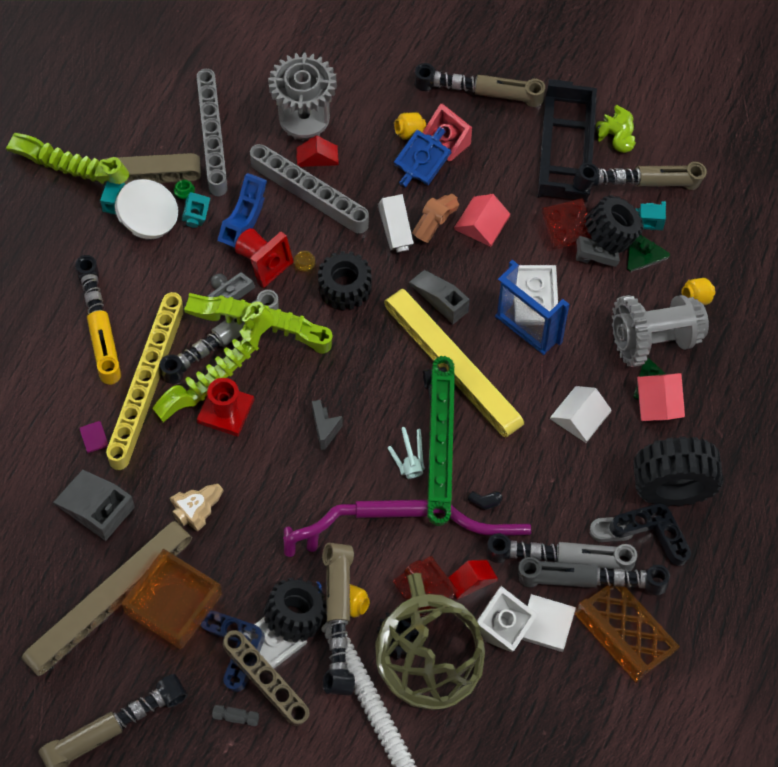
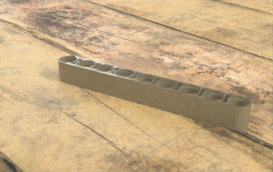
(101, 601)

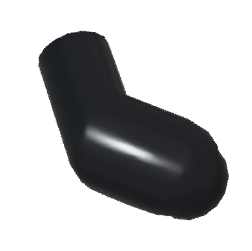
(486, 502)

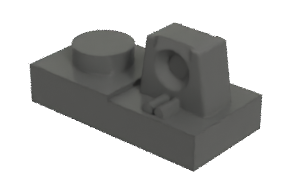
(590, 250)

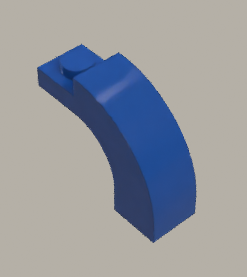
(246, 210)

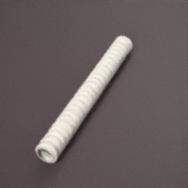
(374, 708)

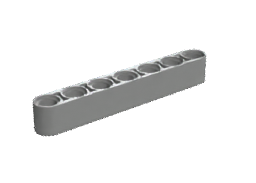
(211, 122)
(314, 196)

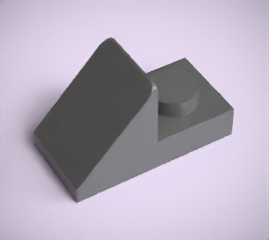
(326, 427)

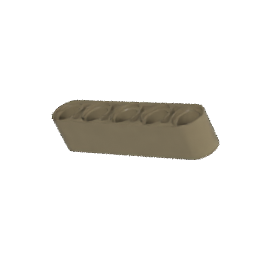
(162, 167)
(262, 666)

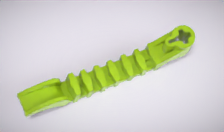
(40, 153)
(213, 307)
(256, 322)

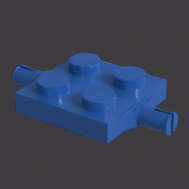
(422, 157)

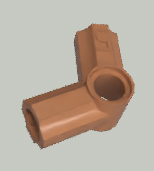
(435, 214)

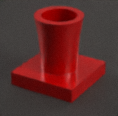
(267, 258)
(225, 407)

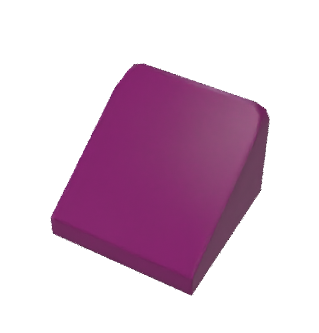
(93, 437)

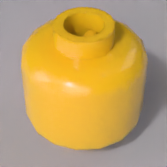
(408, 123)
(700, 289)
(358, 601)

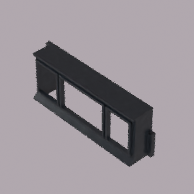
(565, 92)

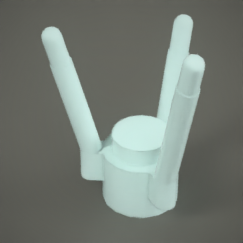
(412, 466)

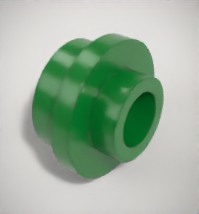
(183, 189)

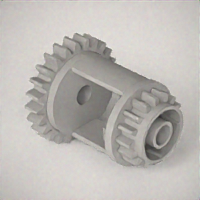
(303, 95)
(639, 329)

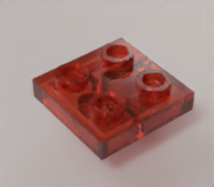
(566, 223)
(433, 579)

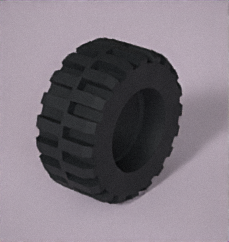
(678, 471)

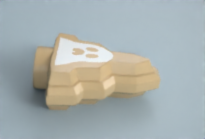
(195, 505)

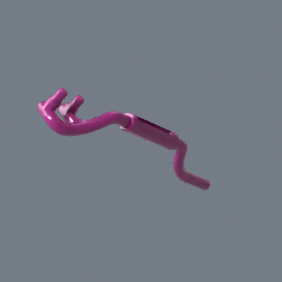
(390, 508)

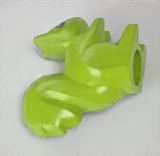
(621, 127)

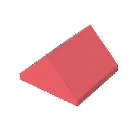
(457, 133)
(483, 219)
(661, 397)

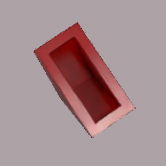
(317, 153)
(472, 577)

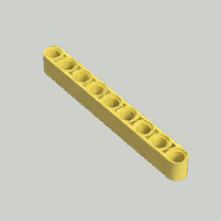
(467, 375)
(145, 388)

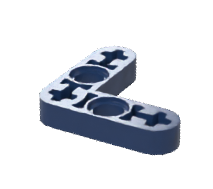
(250, 628)

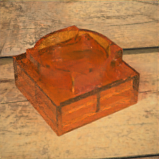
(172, 599)

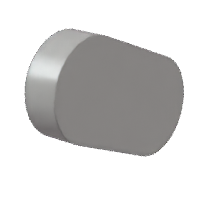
(601, 532)

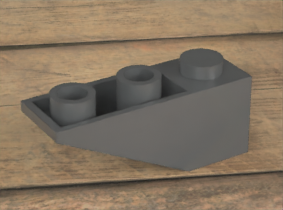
(441, 295)

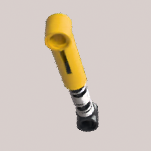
(98, 321)

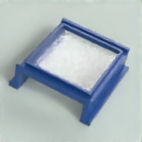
(528, 317)

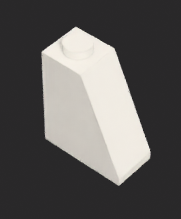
(396, 223)

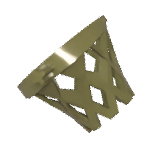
(388, 631)

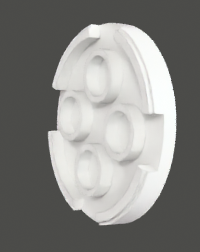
(146, 208)

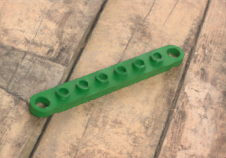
(441, 441)

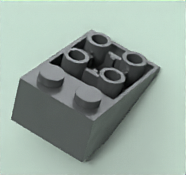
(95, 503)

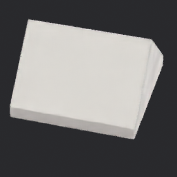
(582, 412)
(505, 620)

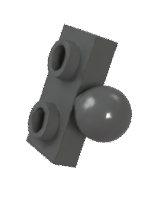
(235, 287)

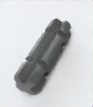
(235, 715)

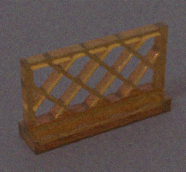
(616, 644)

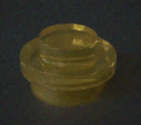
(304, 261)

